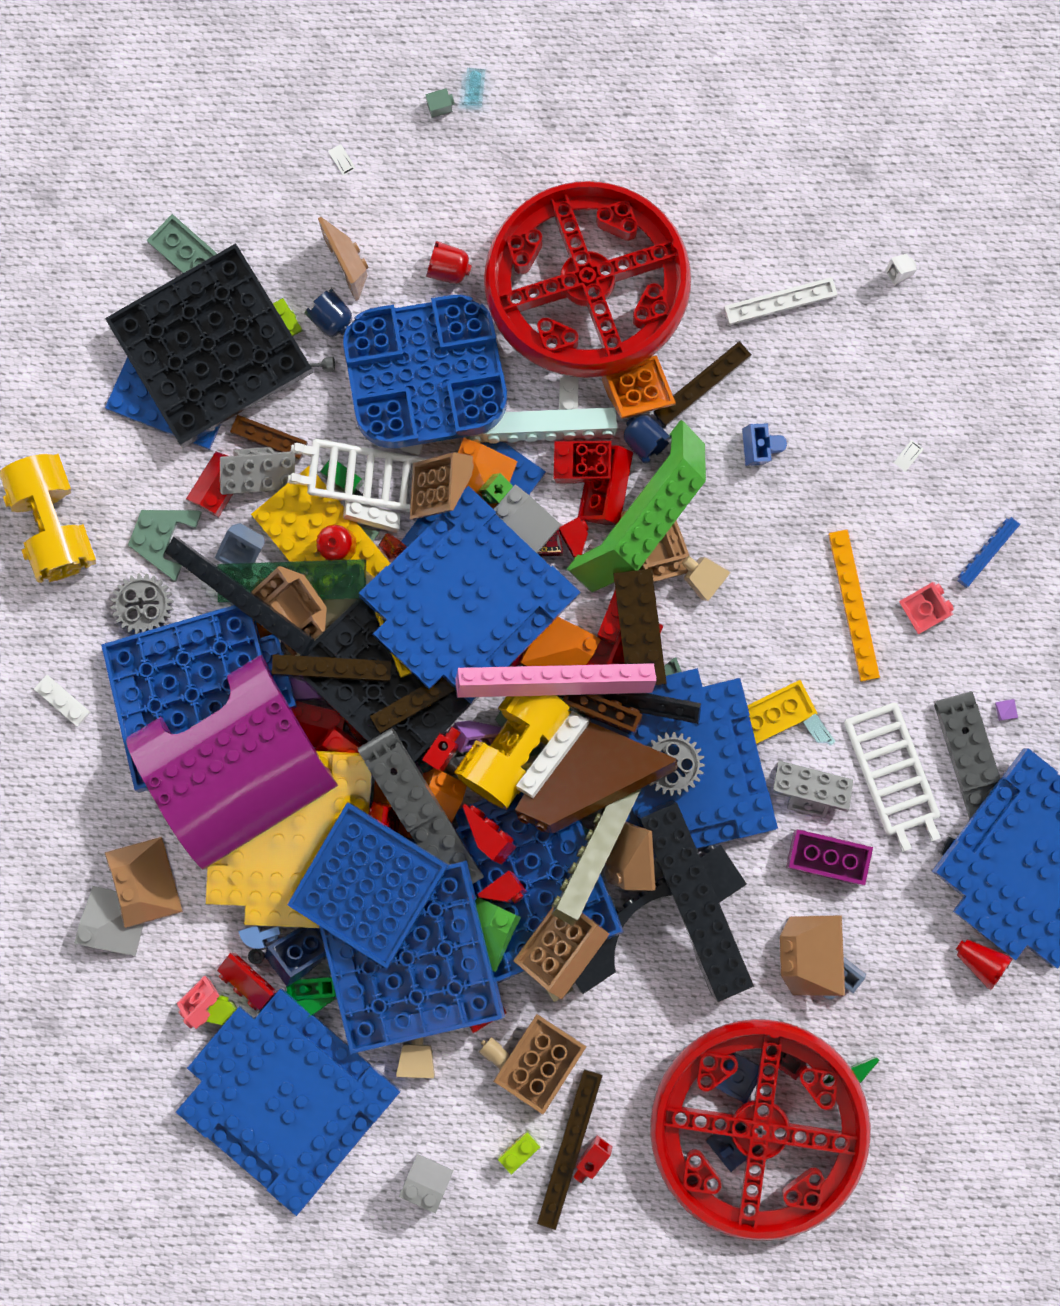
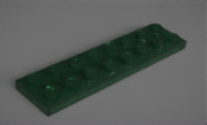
(329, 578)

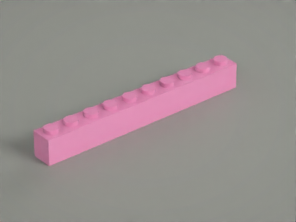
(555, 680)

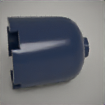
(330, 314)
(645, 437)

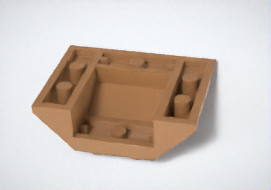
(347, 256)
(668, 555)
(294, 599)
(632, 860)
(143, 882)
(813, 955)

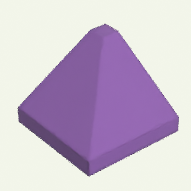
(1006, 710)

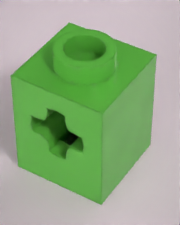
(502, 487)

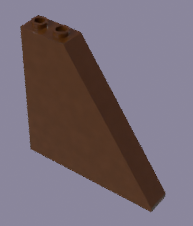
(591, 776)

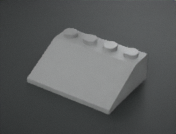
(527, 518)

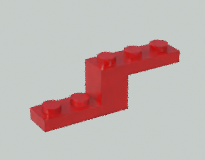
(608, 634)

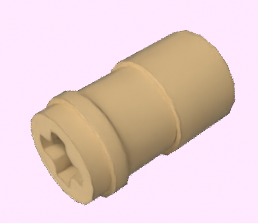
(494, 1052)

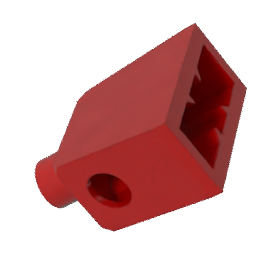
(436, 756)
(597, 1154)

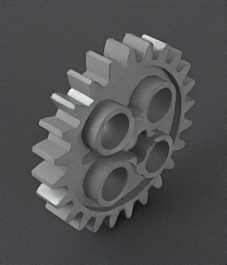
(141, 587)
(686, 751)

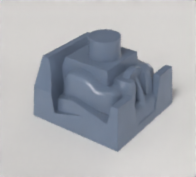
(240, 545)

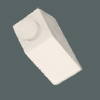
(900, 268)

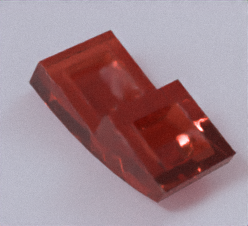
(391, 546)

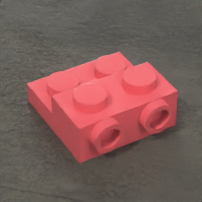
(927, 607)
(195, 1003)

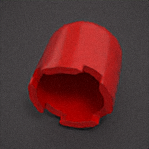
(448, 264)
(336, 543)

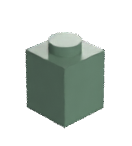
(439, 102)

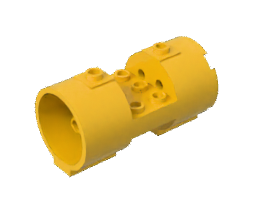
(35, 486)
(497, 768)

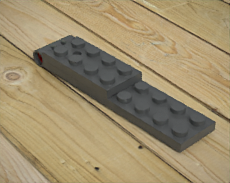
(968, 752)
(415, 801)

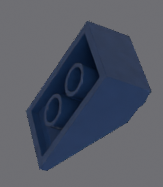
(296, 954)

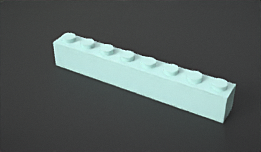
(552, 425)

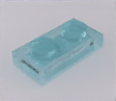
(474, 87)

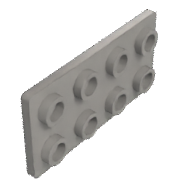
(255, 470)
(812, 789)

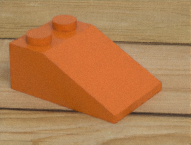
(447, 791)

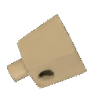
(704, 576)
(416, 1060)

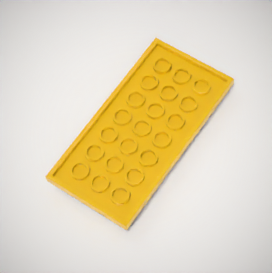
(296, 518)

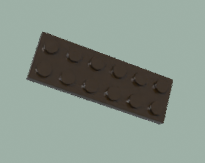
(639, 620)

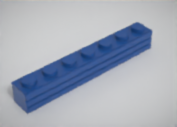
(988, 552)

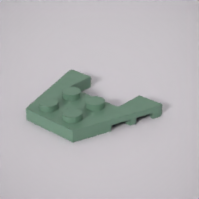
(154, 534)

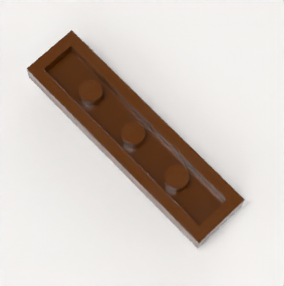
(265, 435)

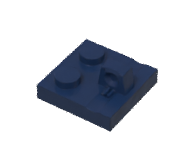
(743, 1081)
(726, 1150)

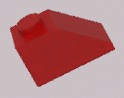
(574, 535)
(504, 889)

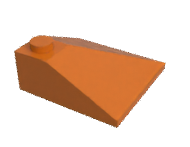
(639, 389)
(486, 463)
(561, 646)

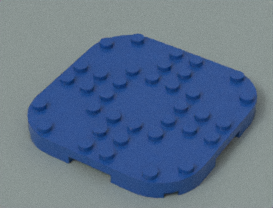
(425, 372)

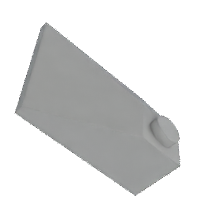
(103, 924)

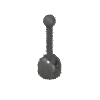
(327, 364)

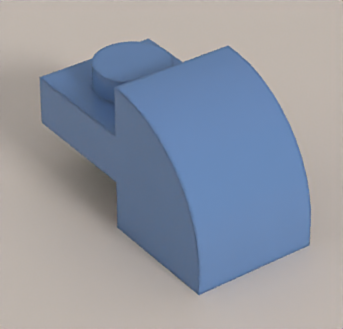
(255, 938)

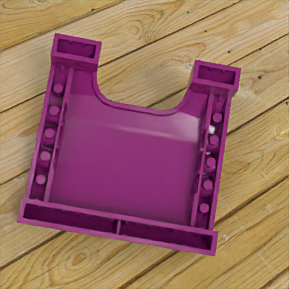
(232, 769)

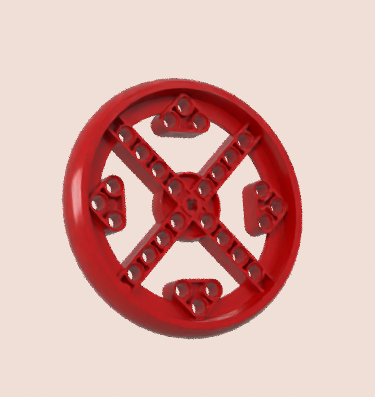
(609, 201)
(698, 1198)

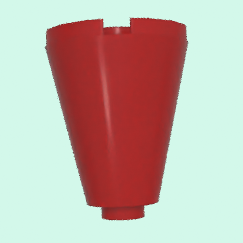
(984, 962)

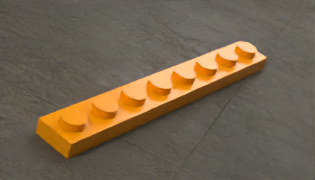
(854, 605)

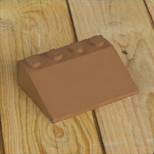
(439, 484)
(560, 951)
(540, 1064)

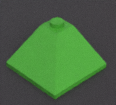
(497, 929)

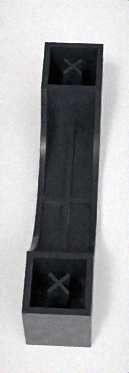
(724, 880)
(696, 901)

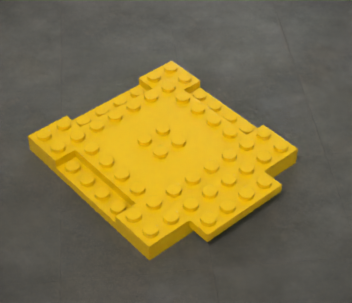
(272, 865)

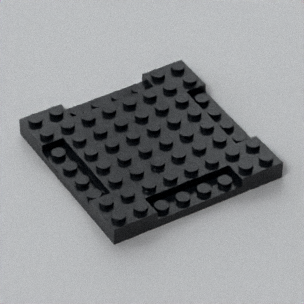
(209, 345)
(359, 699)

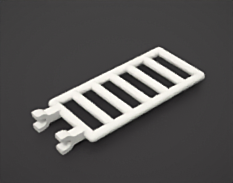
(384, 502)
(870, 776)

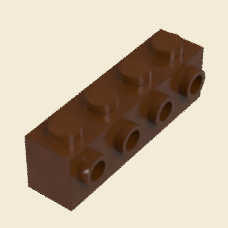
(605, 711)

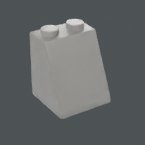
(426, 1183)

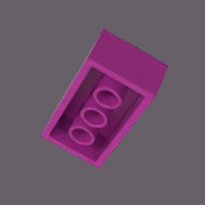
(829, 857)

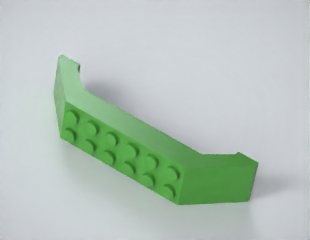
(649, 515)

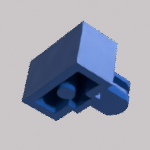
(760, 445)

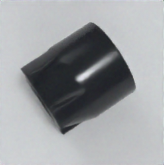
(251, 956)

